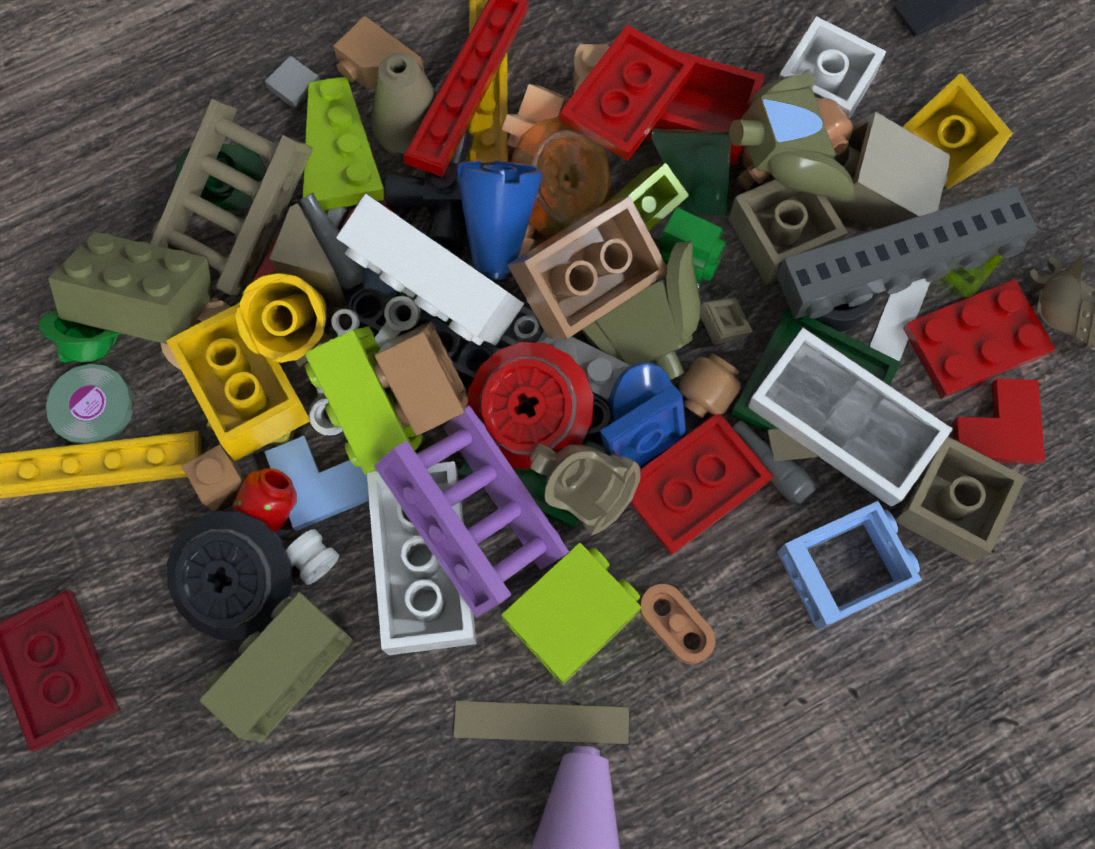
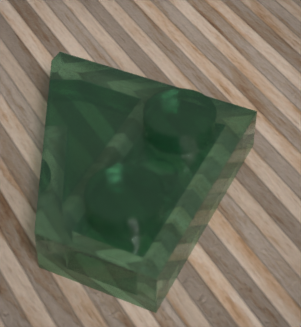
(700, 165)

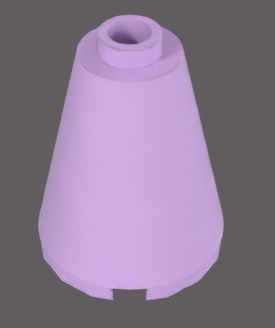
(579, 805)

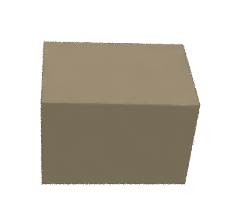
(301, 255)

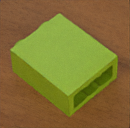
(572, 612)

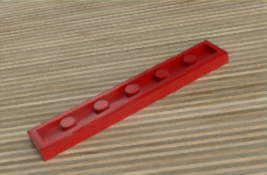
(465, 86)

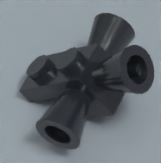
(438, 194)

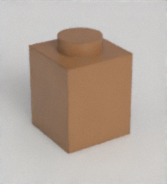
(215, 478)

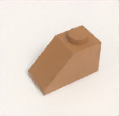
(364, 49)

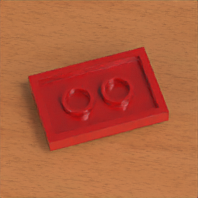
(627, 92)
(978, 338)
(697, 483)

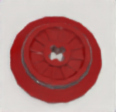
(539, 373)

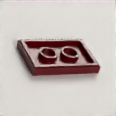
(53, 671)

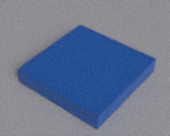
(647, 429)

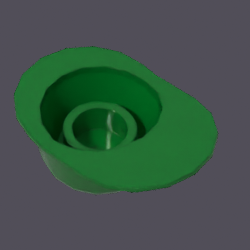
(76, 340)

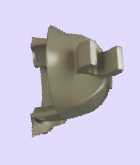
(1066, 301)
(587, 483)

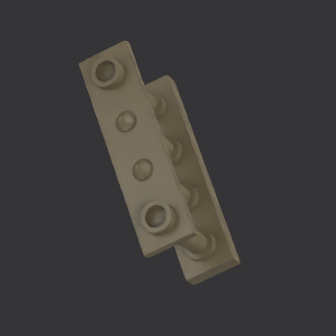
(269, 196)

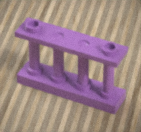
(443, 530)

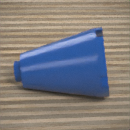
(497, 211)

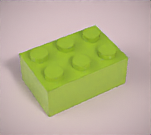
(358, 398)

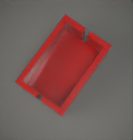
(711, 99)

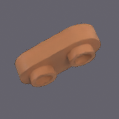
(679, 622)

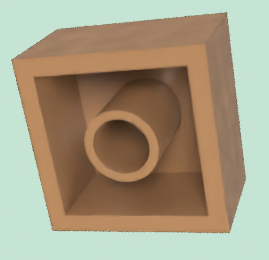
(421, 379)

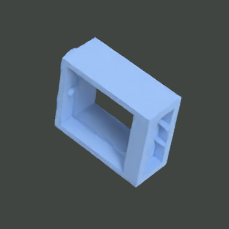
(810, 584)

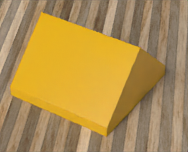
(962, 127)

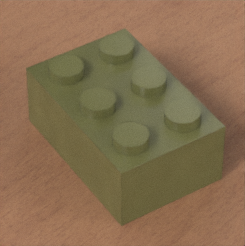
(131, 287)
(275, 669)

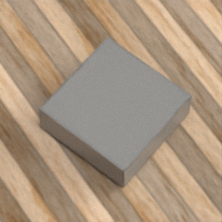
(291, 82)

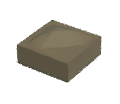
(724, 320)

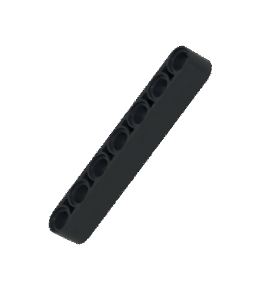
(462, 353)

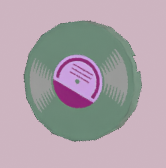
(89, 404)

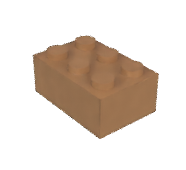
(589, 268)

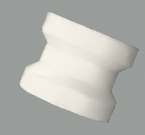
(311, 556)

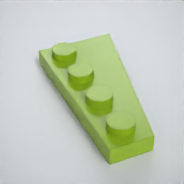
(341, 158)

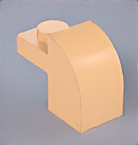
(536, 106)

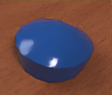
(636, 387)

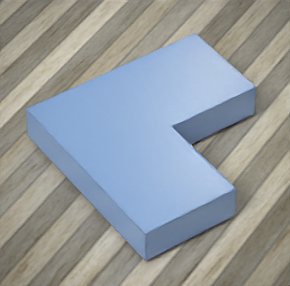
(318, 492)

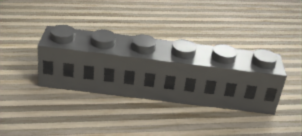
(906, 253)

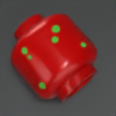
(267, 496)

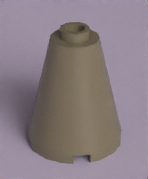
(400, 102)

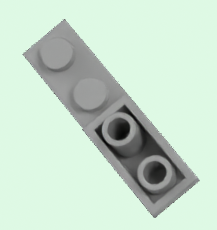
(599, 367)

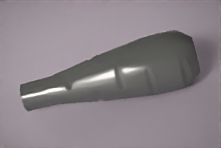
(347, 270)
(787, 475)

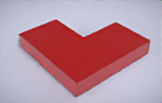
(1015, 430)

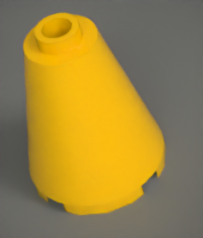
(281, 317)

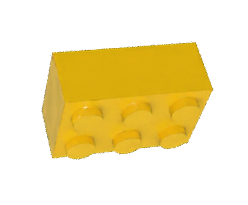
(237, 389)

